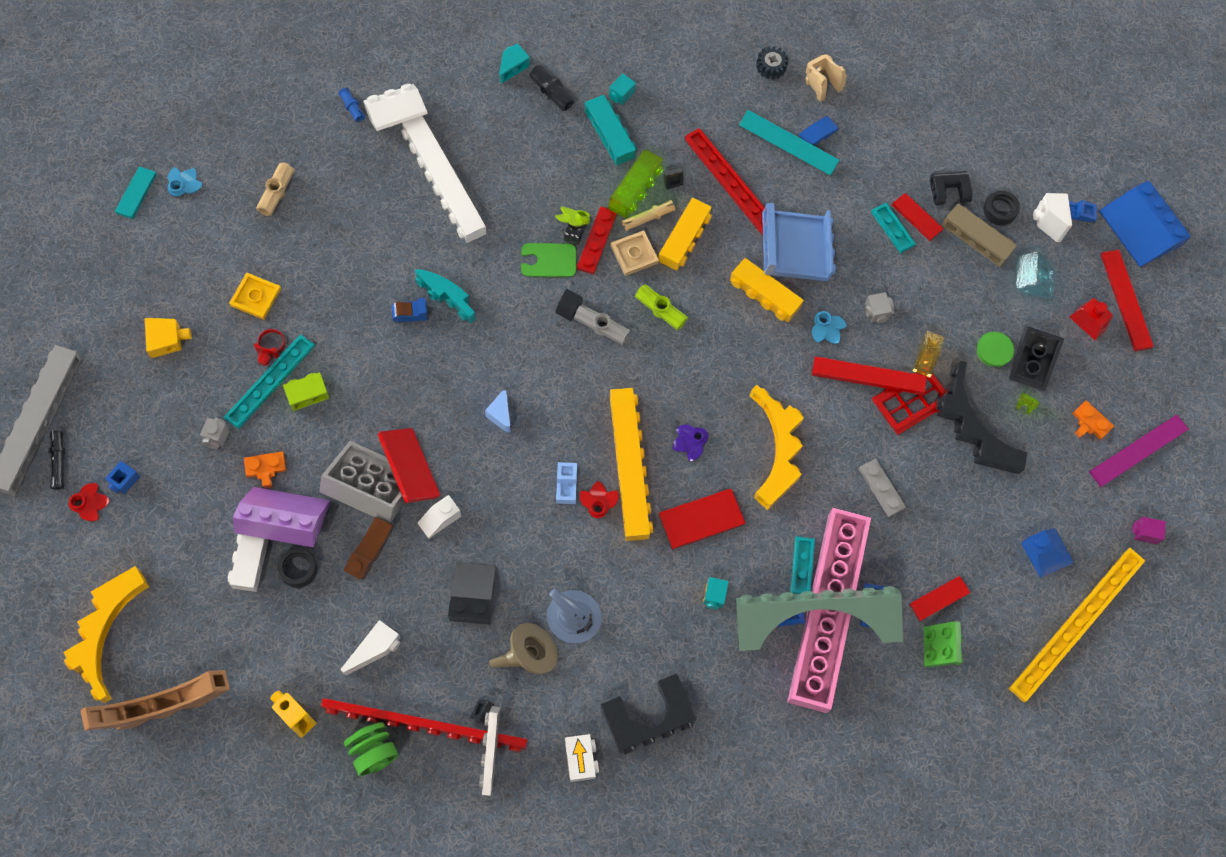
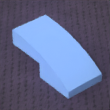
(566, 483)

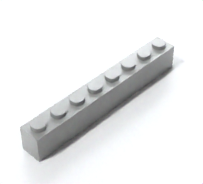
(36, 417)

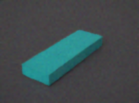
(135, 192)
(893, 228)
(802, 565)

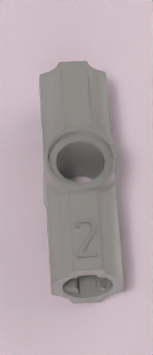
(612, 329)

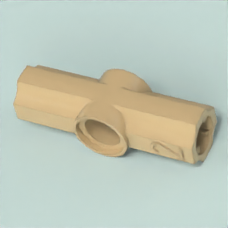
(272, 197)

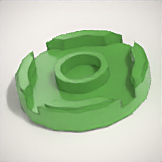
(995, 349)

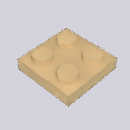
(634, 253)

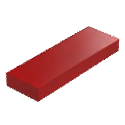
(917, 217)
(939, 598)

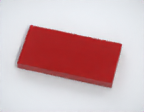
(408, 465)
(701, 518)

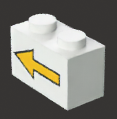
(580, 758)

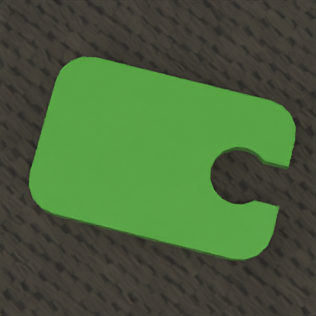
(553, 260)

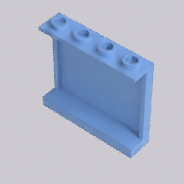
(798, 244)

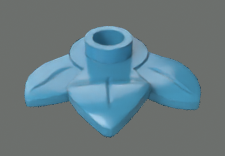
(185, 180)
(828, 330)

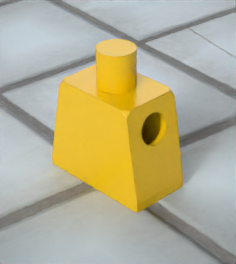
(164, 336)
(292, 713)

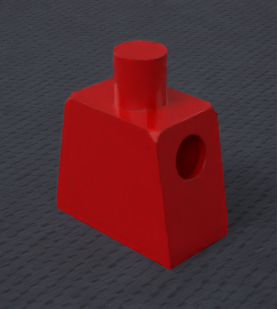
(1093, 318)

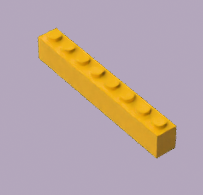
(629, 464)

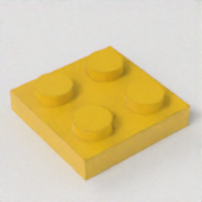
(255, 296)

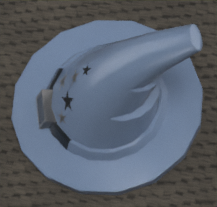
(573, 616)

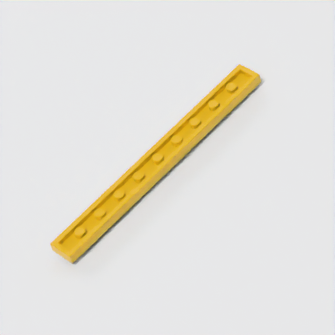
(1076, 625)

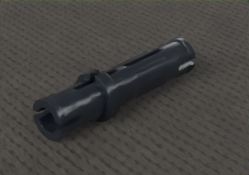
(56, 454)

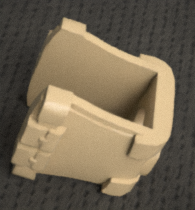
(818, 82)

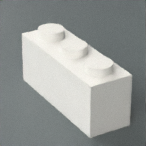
(247, 563)

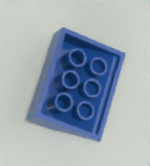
(1145, 224)

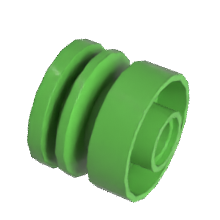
(369, 745)

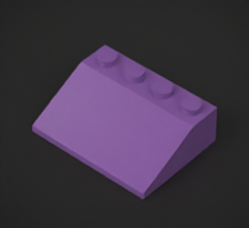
(280, 516)

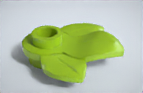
(573, 217)

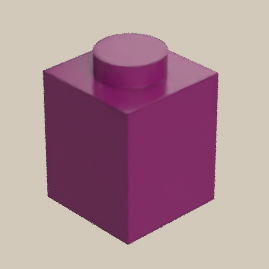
(1149, 530)

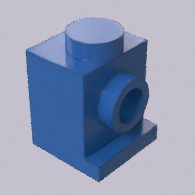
(121, 472)

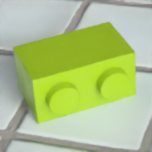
(306, 391)

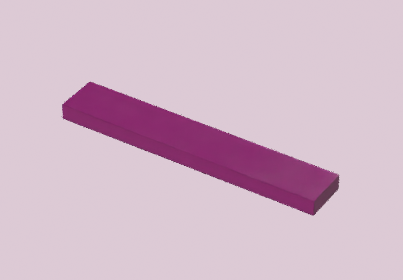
(1138, 450)

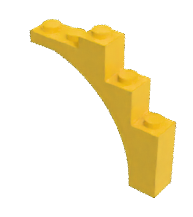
(787, 447)
(109, 601)

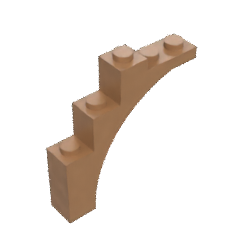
(158, 705)

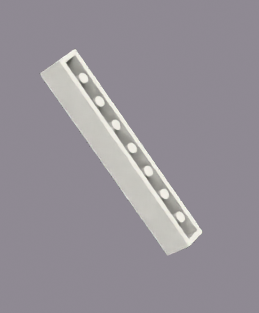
(444, 179)

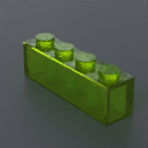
(635, 184)

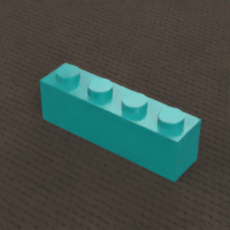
(610, 130)

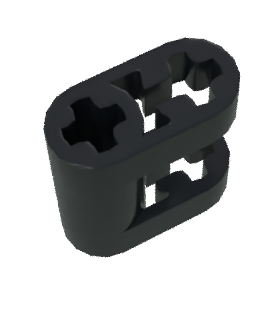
(957, 180)

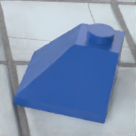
(1047, 552)

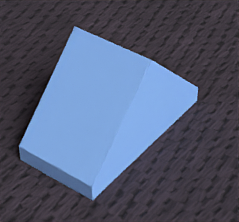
(498, 412)

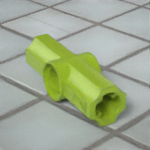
(669, 314)

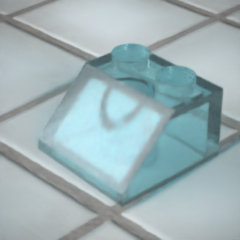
(1035, 275)

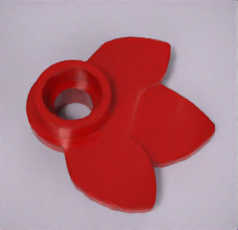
(598, 497)
(91, 502)

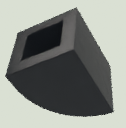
(569, 304)

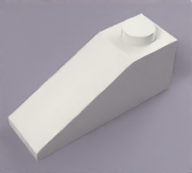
(375, 646)

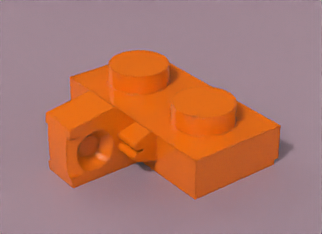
(1091, 421)
(265, 467)

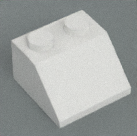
(1054, 215)

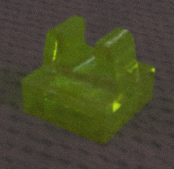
(1025, 399)

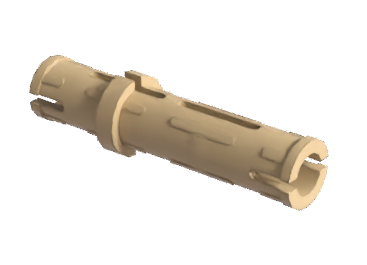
(653, 213)

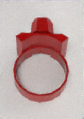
(266, 354)

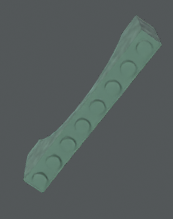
(762, 614)

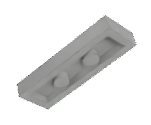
(882, 487)

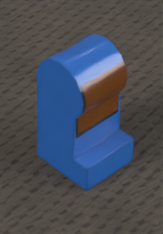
(410, 311)

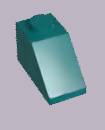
(513, 62)

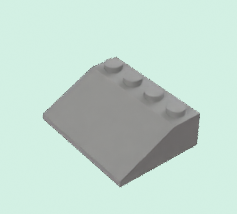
(363, 482)

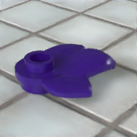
(687, 443)

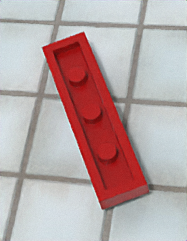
(596, 240)

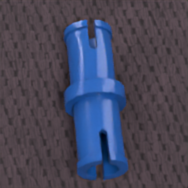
(351, 104)

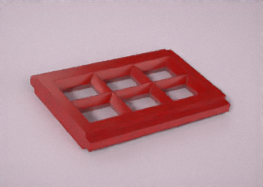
(915, 418)

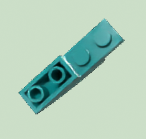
(443, 289)

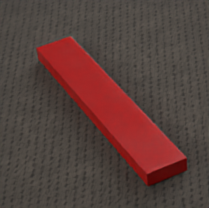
(1127, 300)
(869, 375)

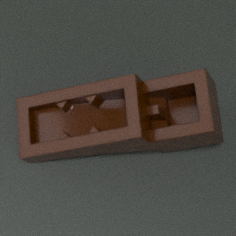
(369, 548)

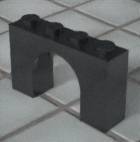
(628, 735)

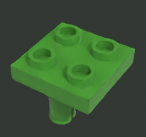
(942, 644)

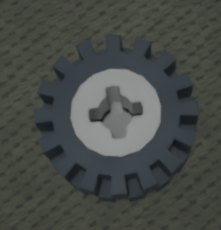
(778, 65)

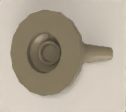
(530, 649)

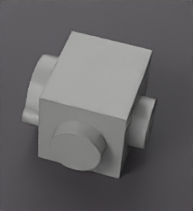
(879, 307)
(214, 433)

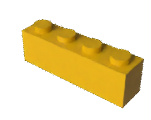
(684, 234)
(766, 290)

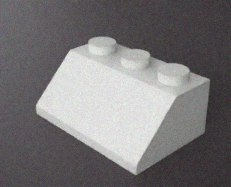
(394, 107)

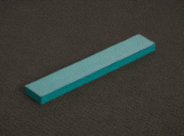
(789, 142)
(269, 381)

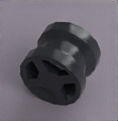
(573, 234)

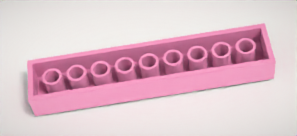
(823, 629)

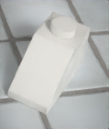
(439, 516)

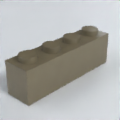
(979, 235)

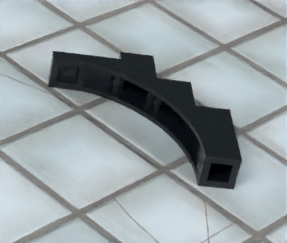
(988, 449)

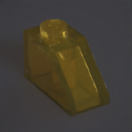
(928, 353)

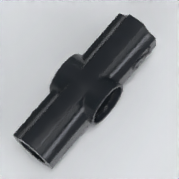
(551, 87)

